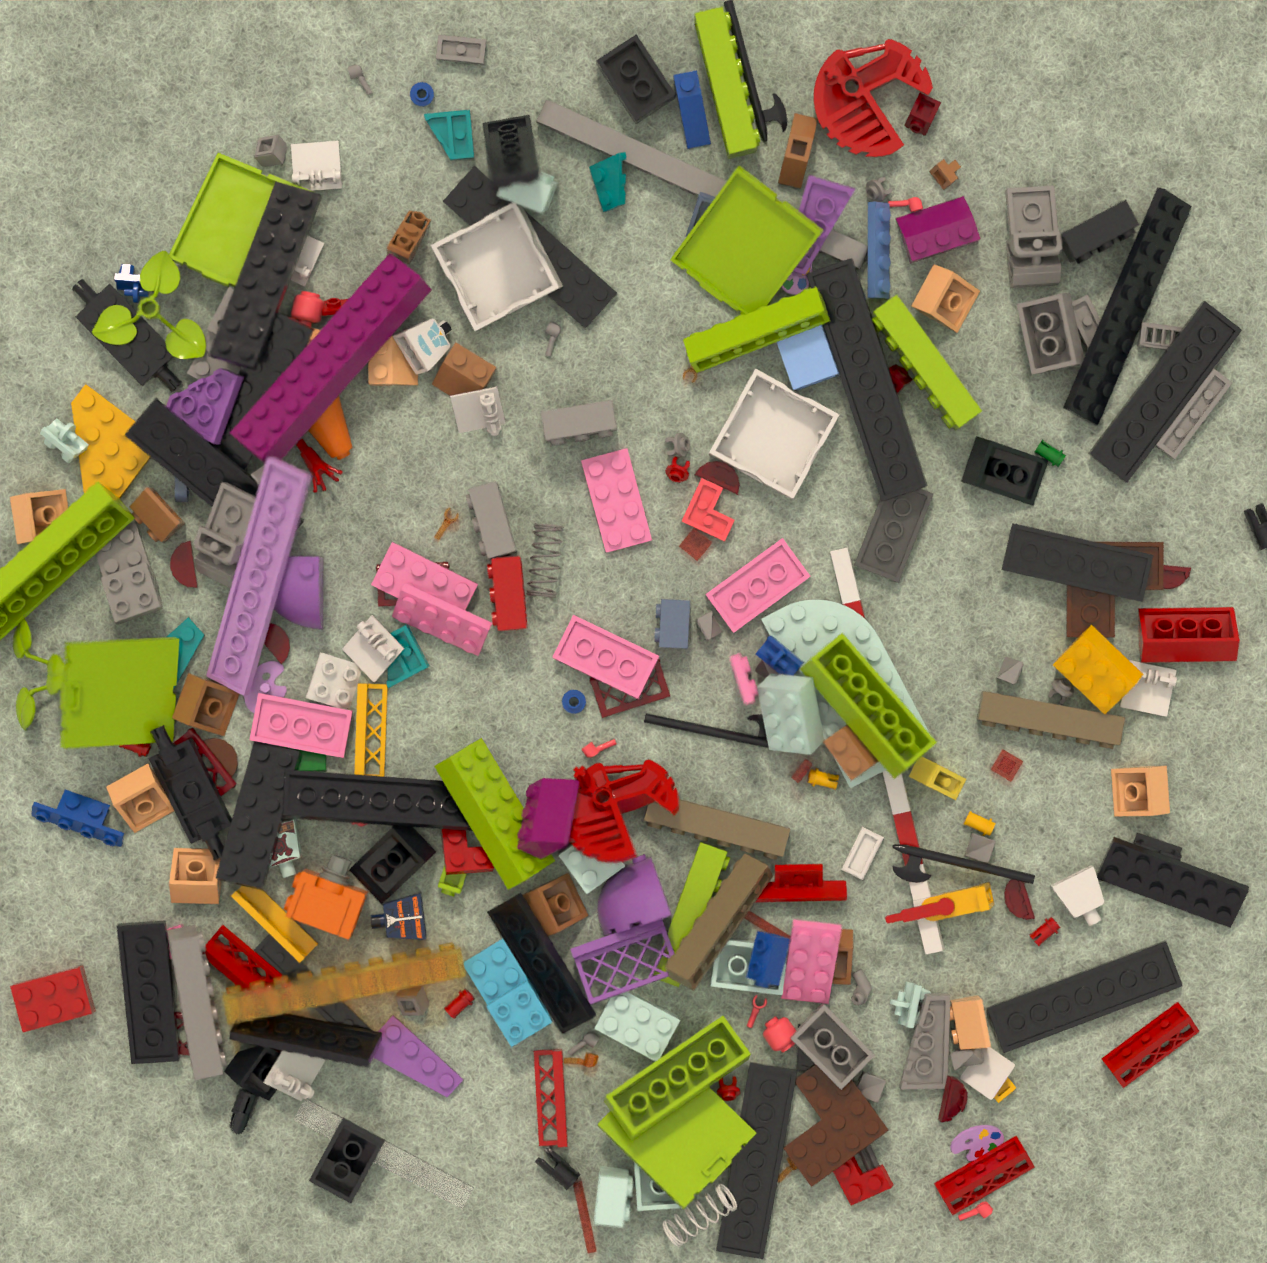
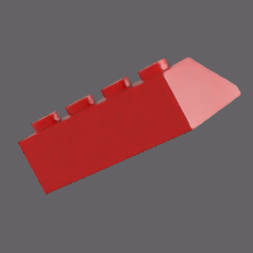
(1188, 634)

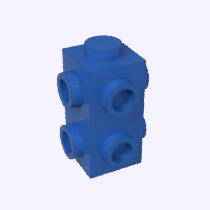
(767, 959)

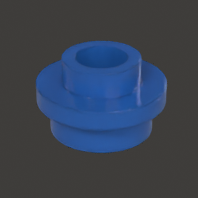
(422, 101)
(573, 709)

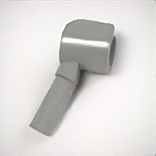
(356, 72)
(552, 329)
(590, 1038)

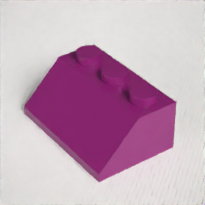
(938, 229)
(547, 816)

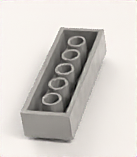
(195, 1002)

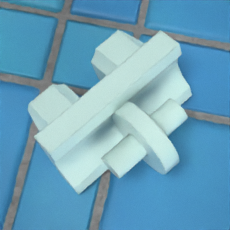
(64, 439)
(907, 1004)

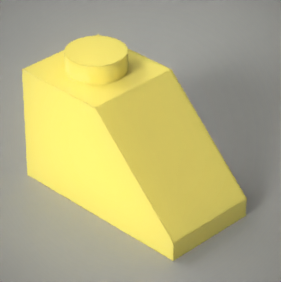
(937, 777)

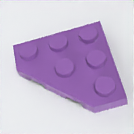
(208, 403)

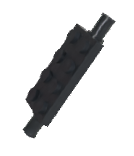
(145, 354)
(190, 790)

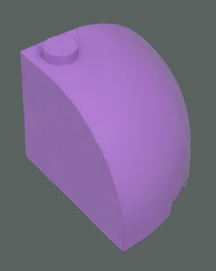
(302, 592)
(632, 897)

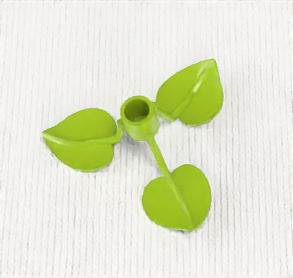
(161, 276)
(55, 668)

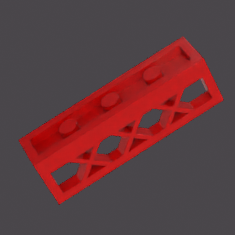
(229, 963)
(1149, 1042)
(559, 1090)
(982, 1172)

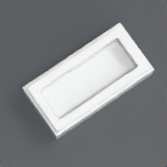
(862, 853)

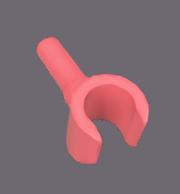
(914, 204)
(590, 749)
(755, 1011)
(983, 1209)

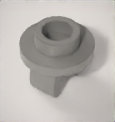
(875, 190)
(681, 445)
(1062, 687)

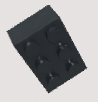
(636, 79)
(1099, 232)

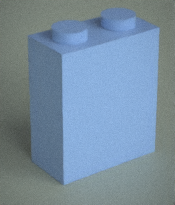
(808, 358)

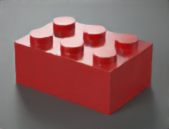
(508, 593)
(52, 998)

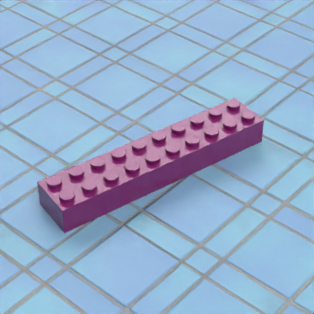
(331, 360)

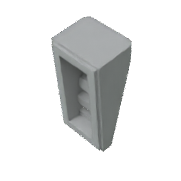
(1143, 333)

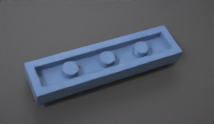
(878, 250)

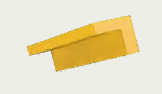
(361, 728)
(273, 920)

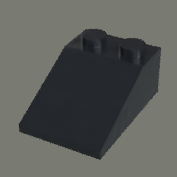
(1004, 470)
(392, 861)
(347, 1160)

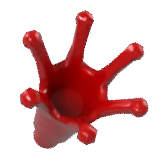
(316, 465)

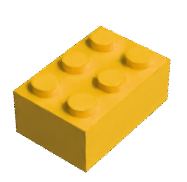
(1098, 669)

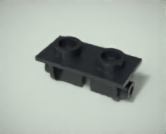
(1158, 846)

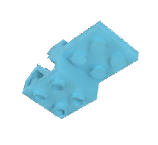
(507, 992)

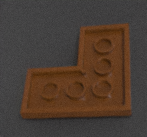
(1097, 608)
(844, 1131)

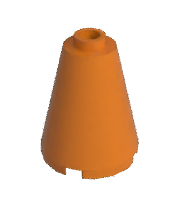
(332, 431)

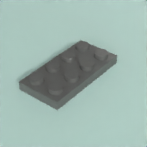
(893, 534)

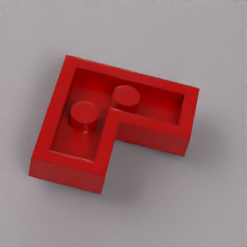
(460, 858)
(859, 1184)

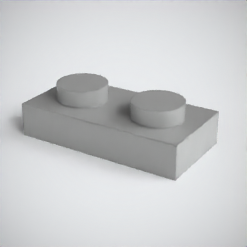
(461, 49)
(1086, 318)

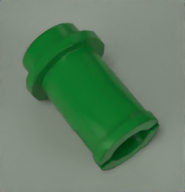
(1050, 453)

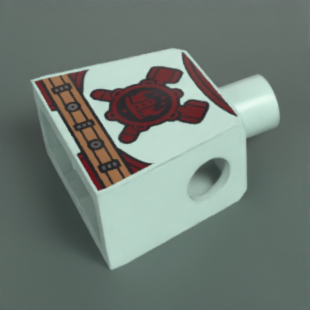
(287, 848)

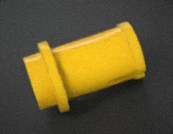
(822, 779)
(979, 823)

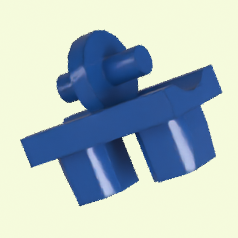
(130, 283)
(779, 657)

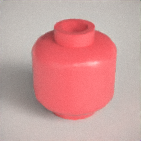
(307, 308)
(779, 1033)

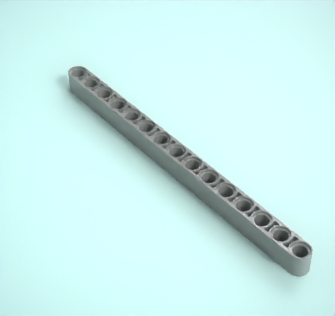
(667, 167)

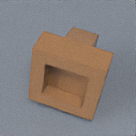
(945, 173)

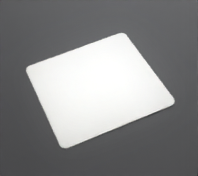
(989, 1075)

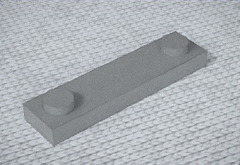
(1193, 414)

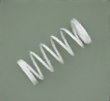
(672, 1238)

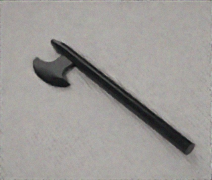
(778, 111)
(760, 740)
(912, 873)

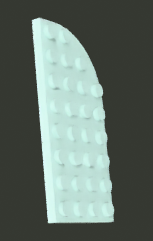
(812, 625)

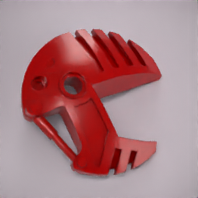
(856, 116)
(599, 826)

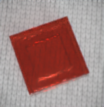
(695, 544)
(1006, 765)
(801, 771)

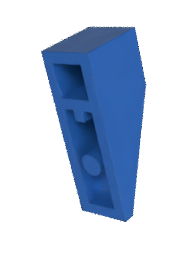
(691, 109)

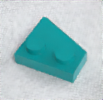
(453, 132)
(610, 181)

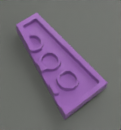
(823, 205)
(412, 1057)

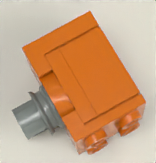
(327, 899)

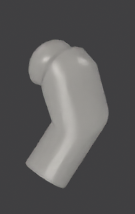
(862, 989)

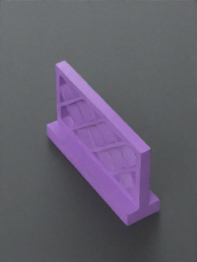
(616, 941)

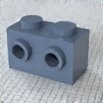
(673, 623)

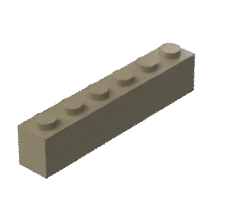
(1050, 718)
(721, 825)
(718, 921)

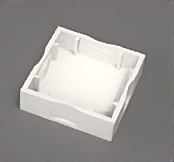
(497, 265)
(773, 434)

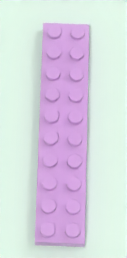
(258, 575)

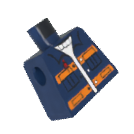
(402, 918)

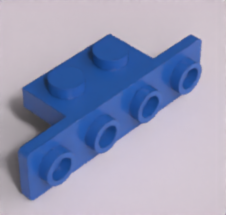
(80, 815)

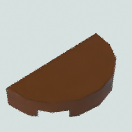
(224, 753)

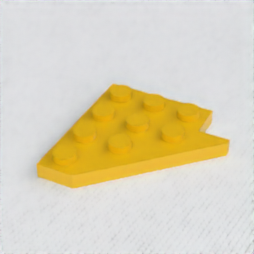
(110, 454)

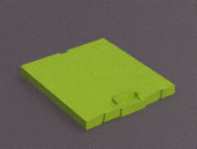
(224, 220)
(746, 244)
(118, 691)
(686, 1146)

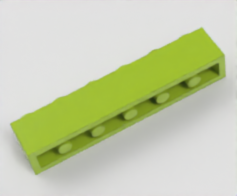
(756, 329)
(696, 893)

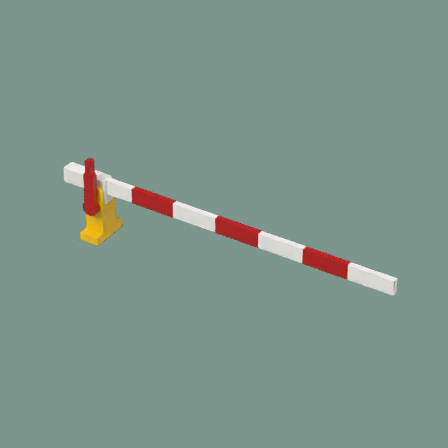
(926, 908)

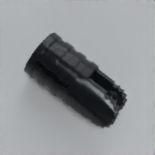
(1259, 530)
(242, 1110)
(561, 1172)

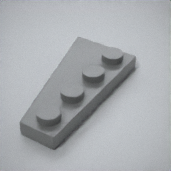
(929, 1049)

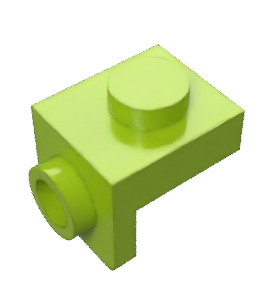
(451, 883)

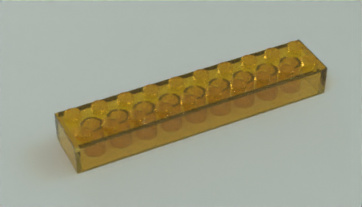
(343, 984)

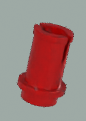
(140, 749)
(1046, 929)
(459, 1003)

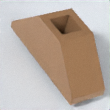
(797, 151)
(408, 237)

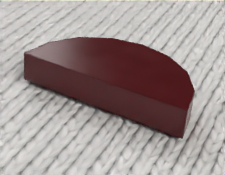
(720, 474)
(183, 565)
(1174, 576)
(277, 642)
(1018, 900)
(953, 1100)

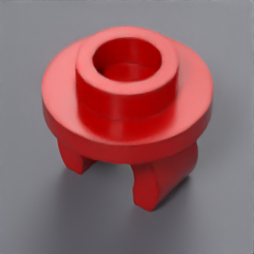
(677, 473)
(728, 1092)

